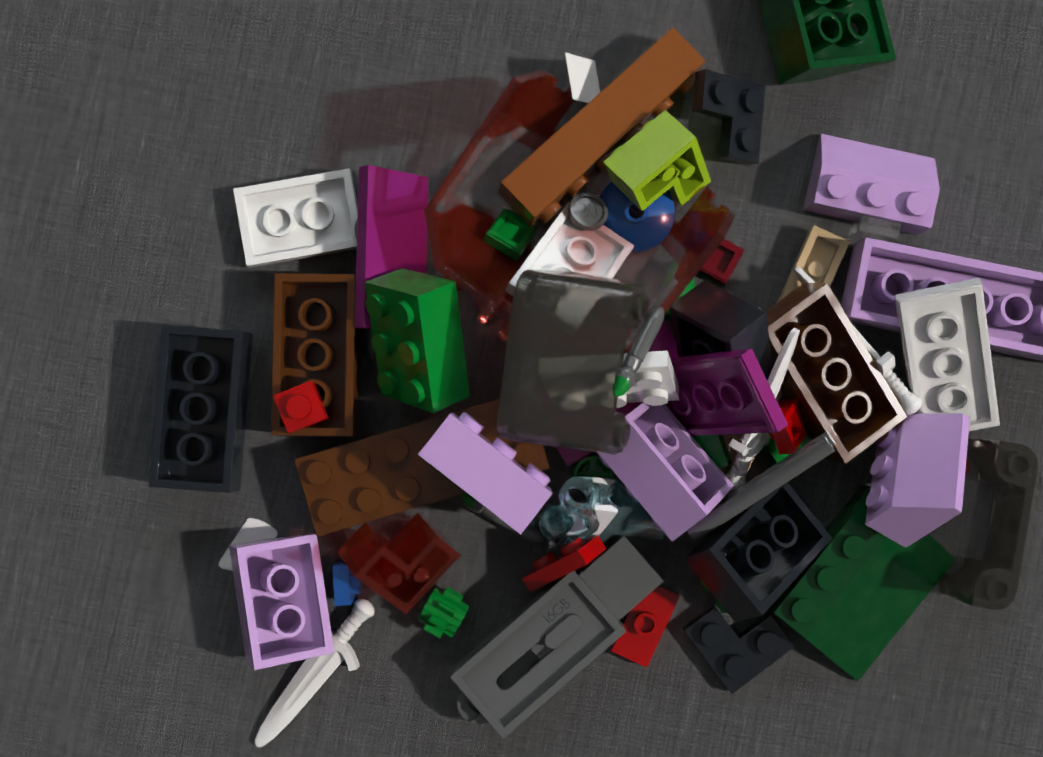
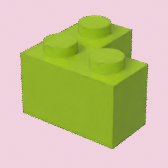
(659, 160)

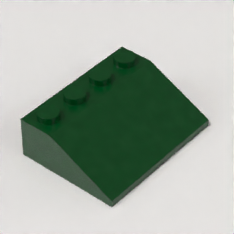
(825, 37)
(860, 589)

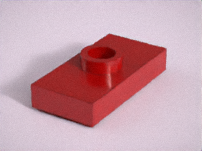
(645, 626)

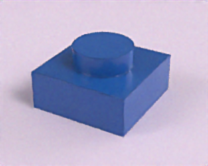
(345, 585)

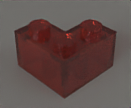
(401, 567)

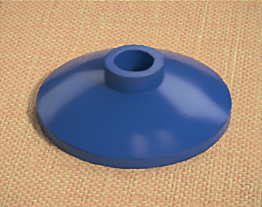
(641, 232)

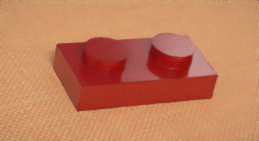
(572, 557)

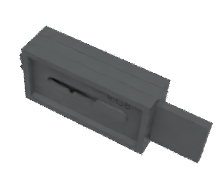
(551, 638)

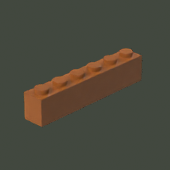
(600, 127)

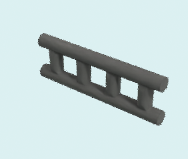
(764, 484)

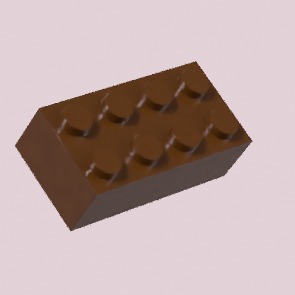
(317, 343)
(831, 372)

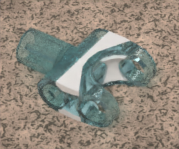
(603, 512)

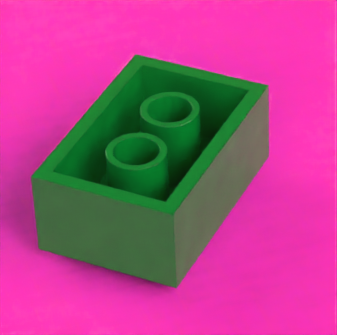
(417, 339)

